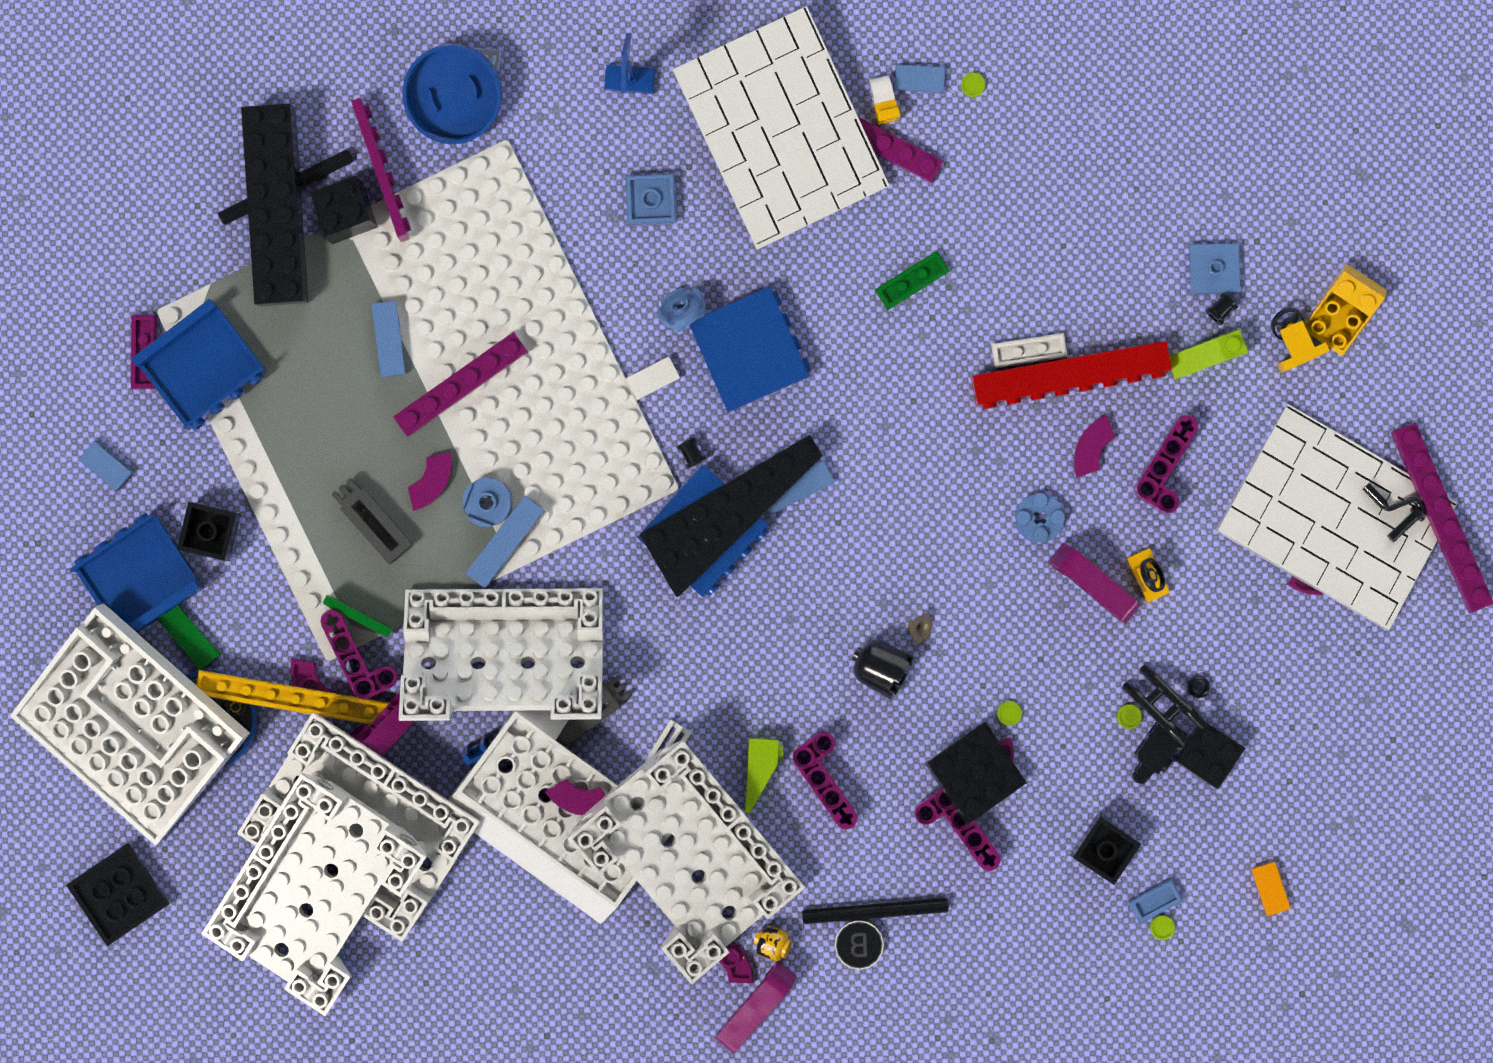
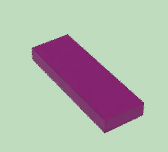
(142, 334)

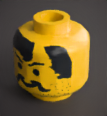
(772, 943)

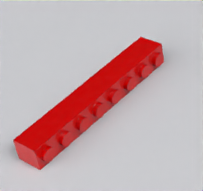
(1071, 373)

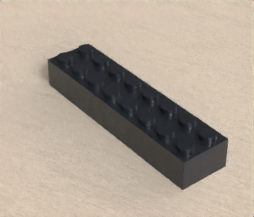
(274, 204)

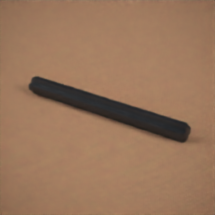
(306, 177)
(874, 911)

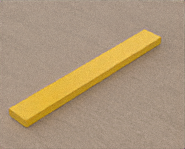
(289, 697)

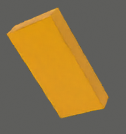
(1270, 888)

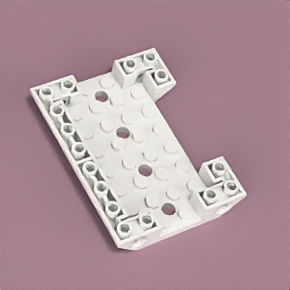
(503, 632)
(432, 820)
(535, 830)
(708, 837)
(292, 870)

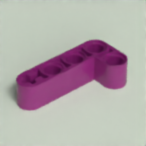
(1169, 461)
(1094, 582)
(350, 652)
(383, 729)
(828, 783)
(962, 831)
(756, 1007)

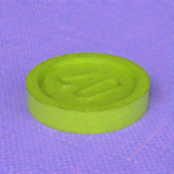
(972, 85)
(1009, 713)
(1129, 716)
(1162, 927)

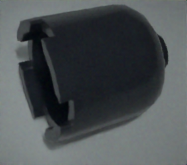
(881, 667)

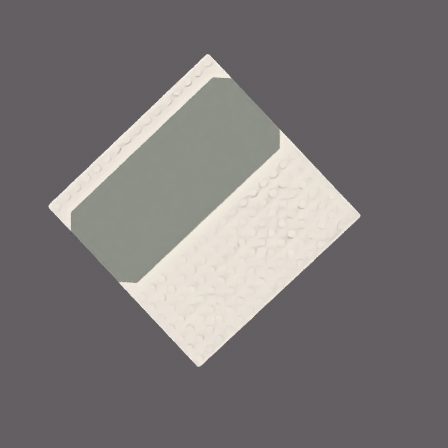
(544, 426)

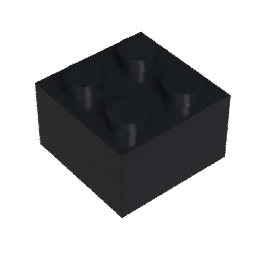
(343, 209)
(208, 531)
(1209, 755)
(1105, 849)

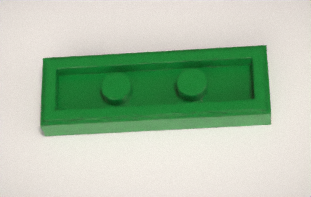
(912, 280)
(358, 616)
(189, 637)

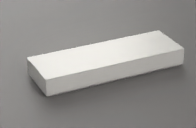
(1029, 350)

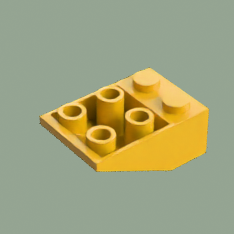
(1345, 309)

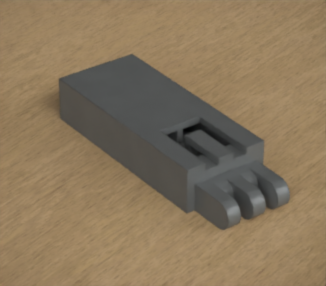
(377, 529)
(577, 727)

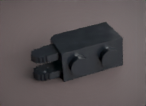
(1154, 753)

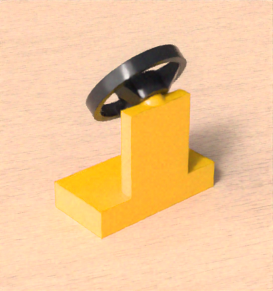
(1296, 340)
(1148, 575)

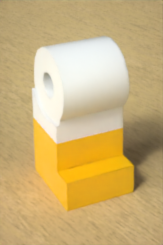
(884, 100)

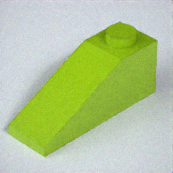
(1208, 354)
(762, 761)

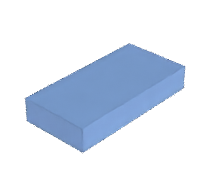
(919, 78)
(105, 466)
(1155, 901)

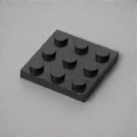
(975, 773)
(117, 894)

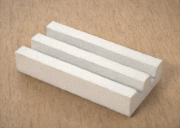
(679, 728)

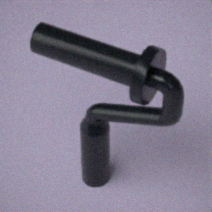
(1416, 514)

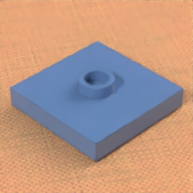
(650, 199)
(1214, 268)

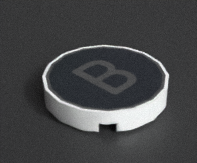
(859, 944)

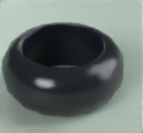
(1207, 686)

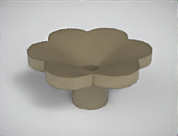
(920, 628)

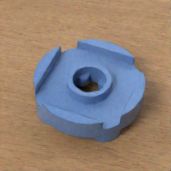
(692, 308)
(475, 508)
(1025, 517)

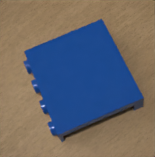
(750, 349)
(200, 365)
(697, 487)
(139, 573)

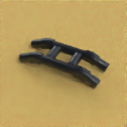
(1179, 704)

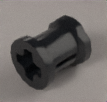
(1221, 309)
(691, 453)

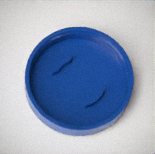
(452, 93)

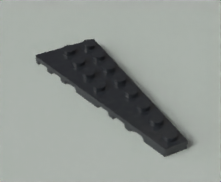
(704, 530)

